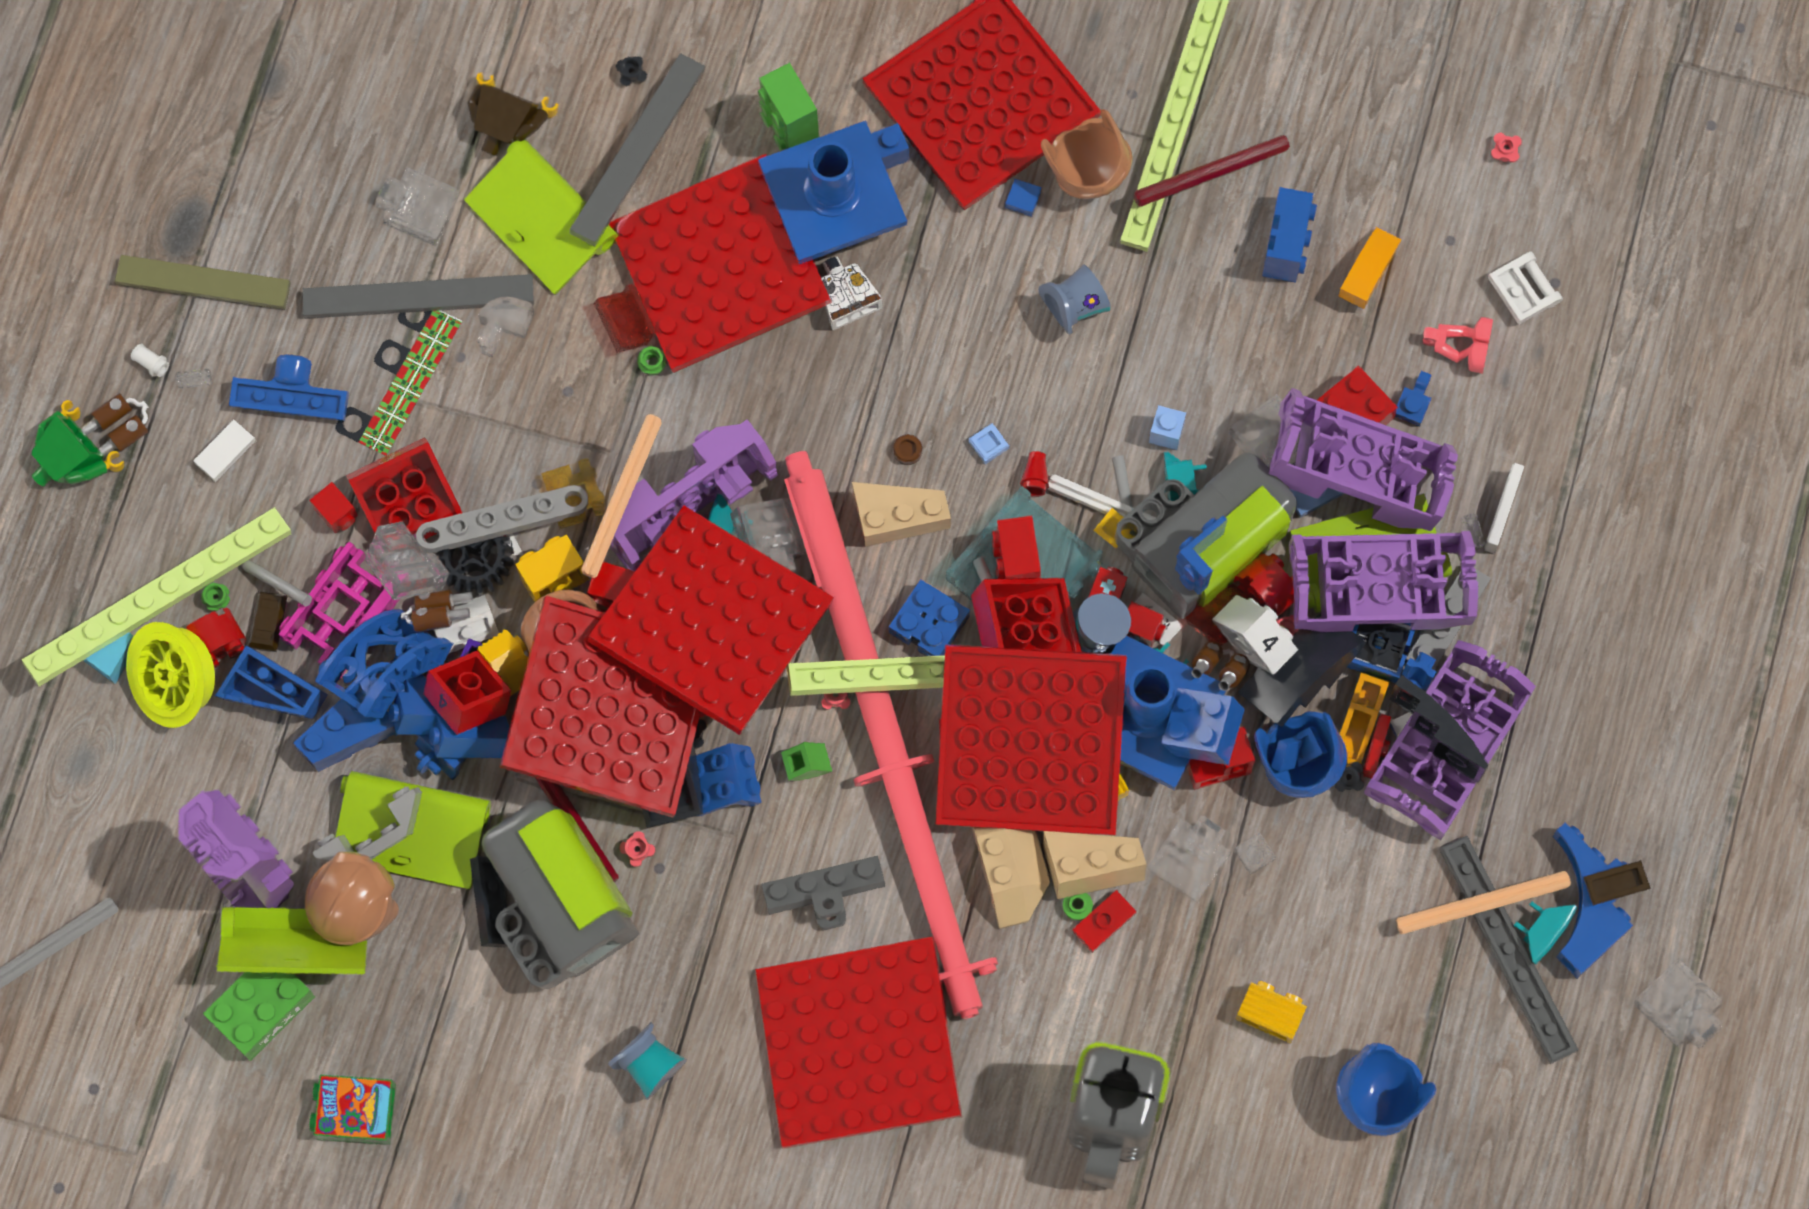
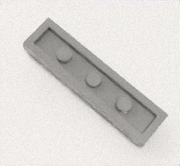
(1436, 641)

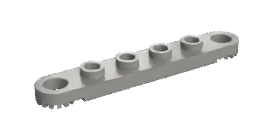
(502, 519)

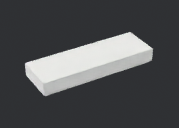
(1503, 508)

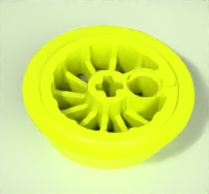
(182, 670)

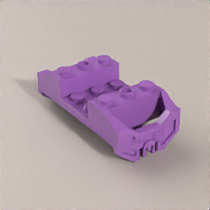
(1361, 461)
(722, 466)
(1382, 580)
(1481, 717)
(233, 851)

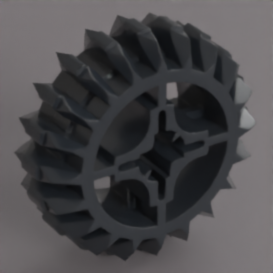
(467, 565)

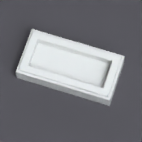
(224, 450)

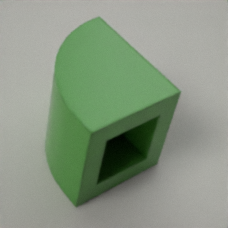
(806, 761)

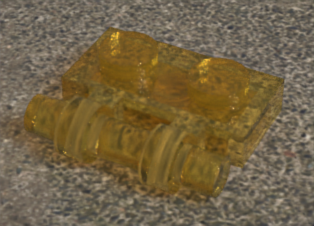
(563, 477)

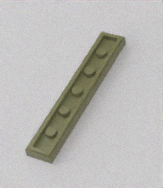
(203, 282)

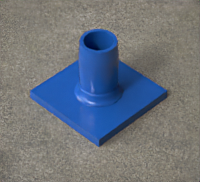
(832, 192)
(1148, 701)

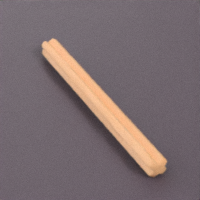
(621, 496)
(1483, 902)

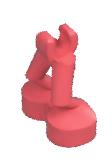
(1476, 352)

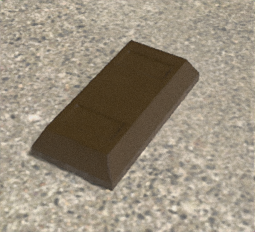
(267, 621)
(1617, 882)

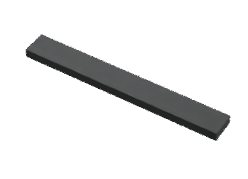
(637, 150)
(414, 296)
(1510, 953)

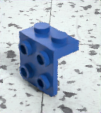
(1192, 569)
(728, 777)

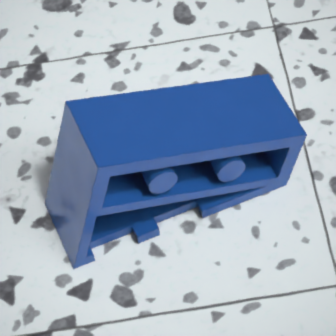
(1289, 235)
(269, 686)
(341, 734)

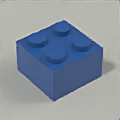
(1203, 726)

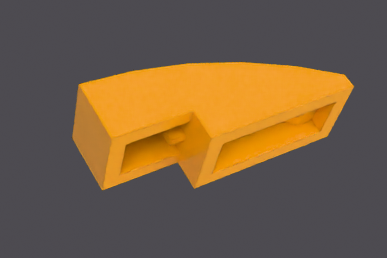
(1369, 267)
(1362, 715)

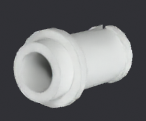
(155, 364)

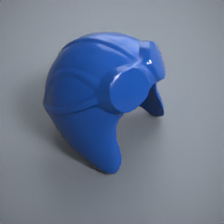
(1317, 775)
(1382, 1090)

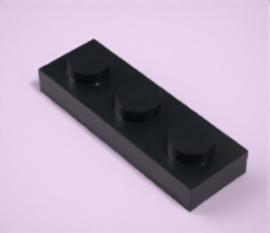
(489, 900)

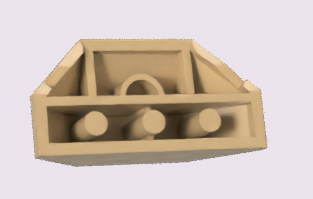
(1012, 872)

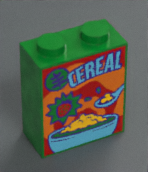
(353, 1109)

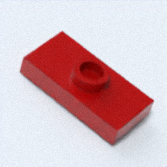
(1378, 746)
(1104, 921)

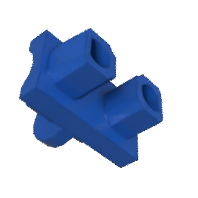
(1420, 670)
(429, 761)

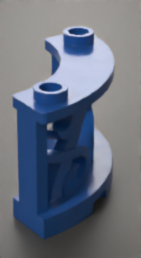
(386, 628)

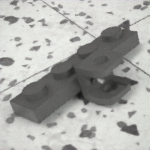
(824, 889)

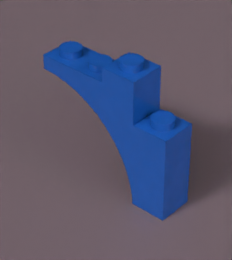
(417, 716)
(1597, 925)

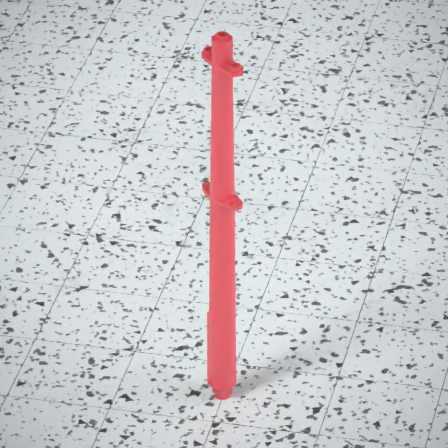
(835, 576)

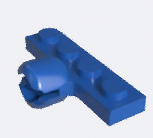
(289, 392)

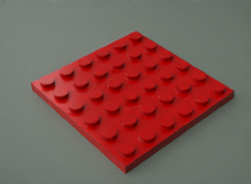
(980, 97)
(716, 265)
(710, 619)
(596, 720)
(1030, 739)
(858, 1042)

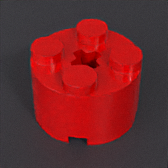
(1267, 583)
(219, 634)

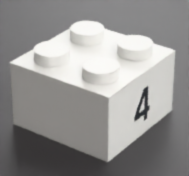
(1256, 633)

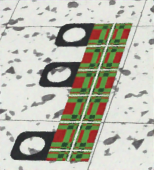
(411, 378)

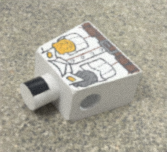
(849, 292)

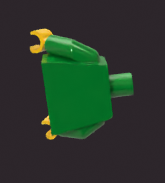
(67, 452)

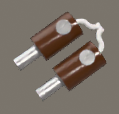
(111, 413)
(437, 610)
(1210, 656)

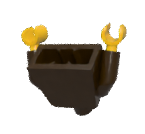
(504, 115)

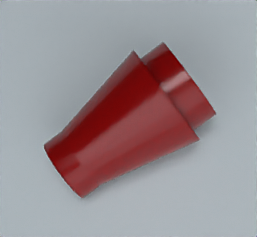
(1035, 474)

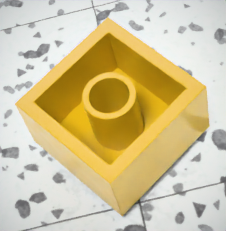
(551, 568)

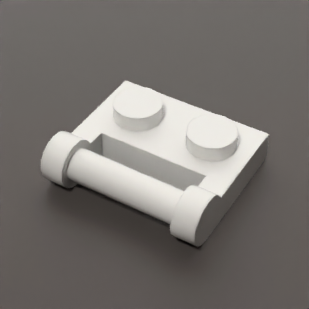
(1518, 293)

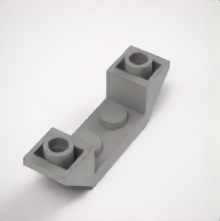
(405, 811)

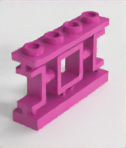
(325, 592)

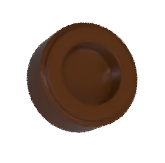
(907, 449)

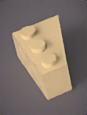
(899, 512)
(1091, 862)

